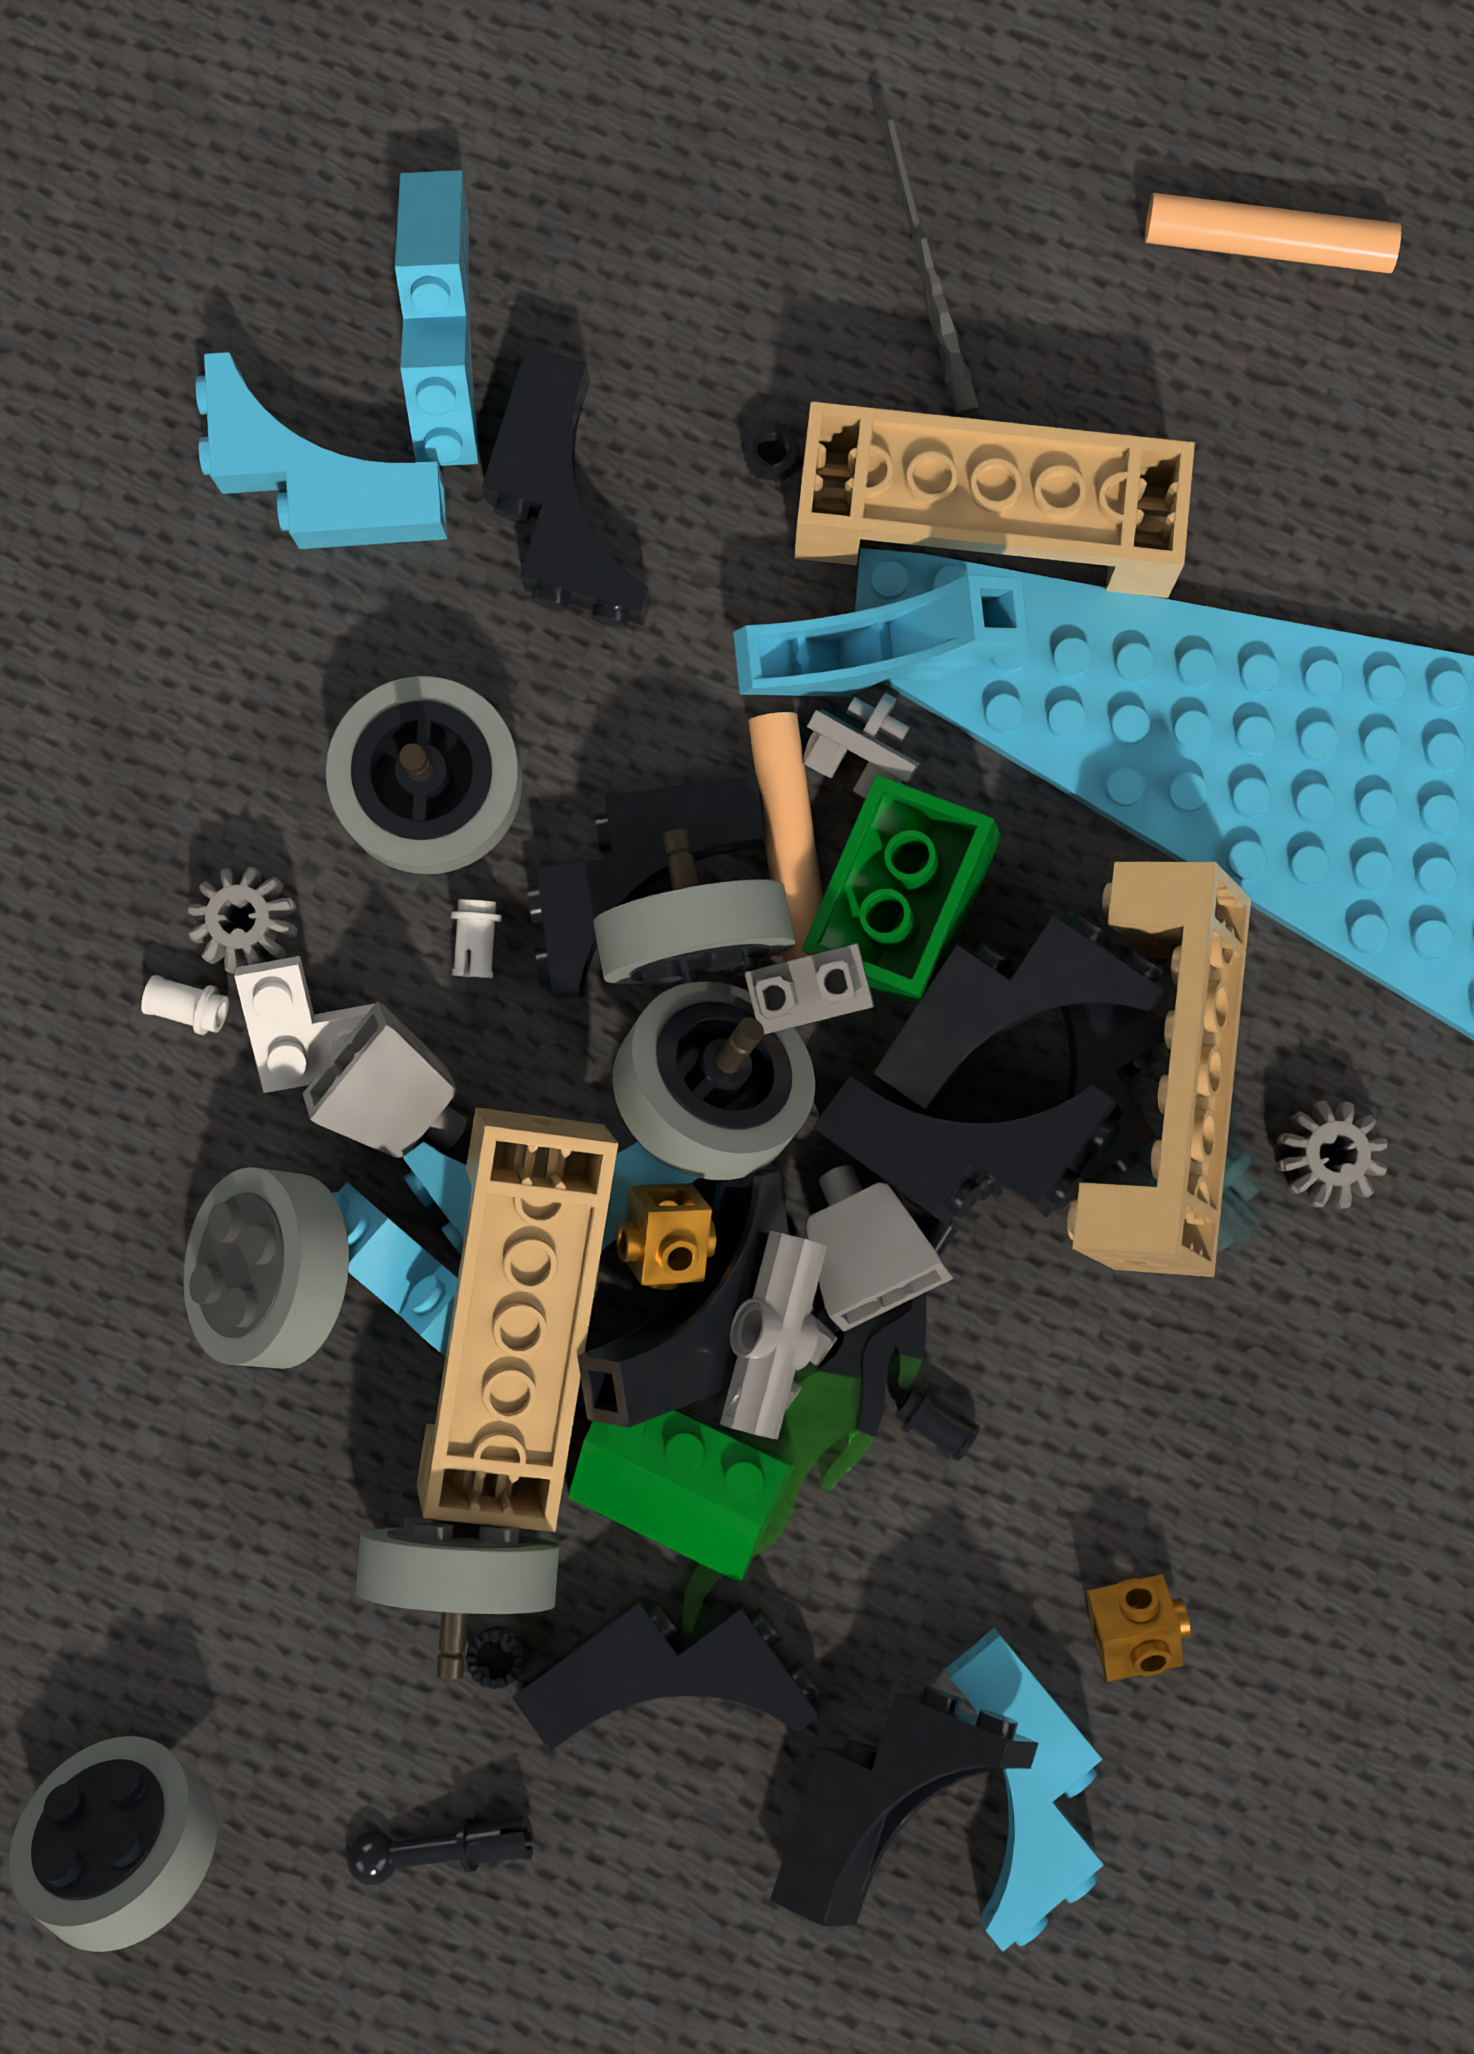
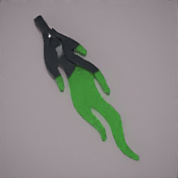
(835, 1400)

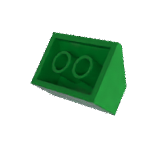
(904, 886)
(683, 1486)

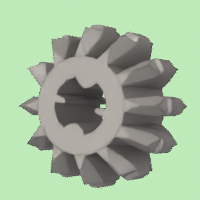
(245, 896)
(1339, 1178)

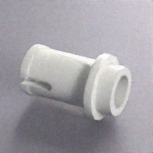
(474, 938)
(186, 1004)

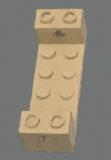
(995, 492)
(1201, 924)
(518, 1320)

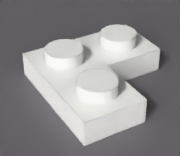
(283, 1030)

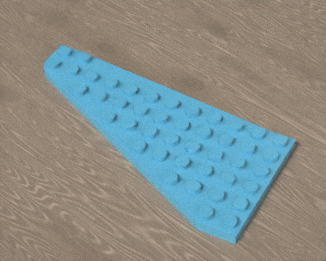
(1281, 749)

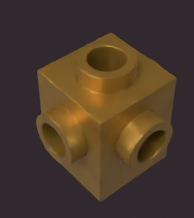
(666, 1235)
(1137, 1627)

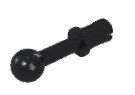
(376, 1856)

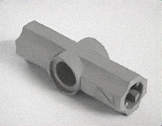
(773, 1335)

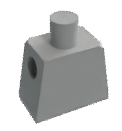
(385, 1089)
(872, 1252)

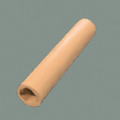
(1272, 233)
(787, 819)

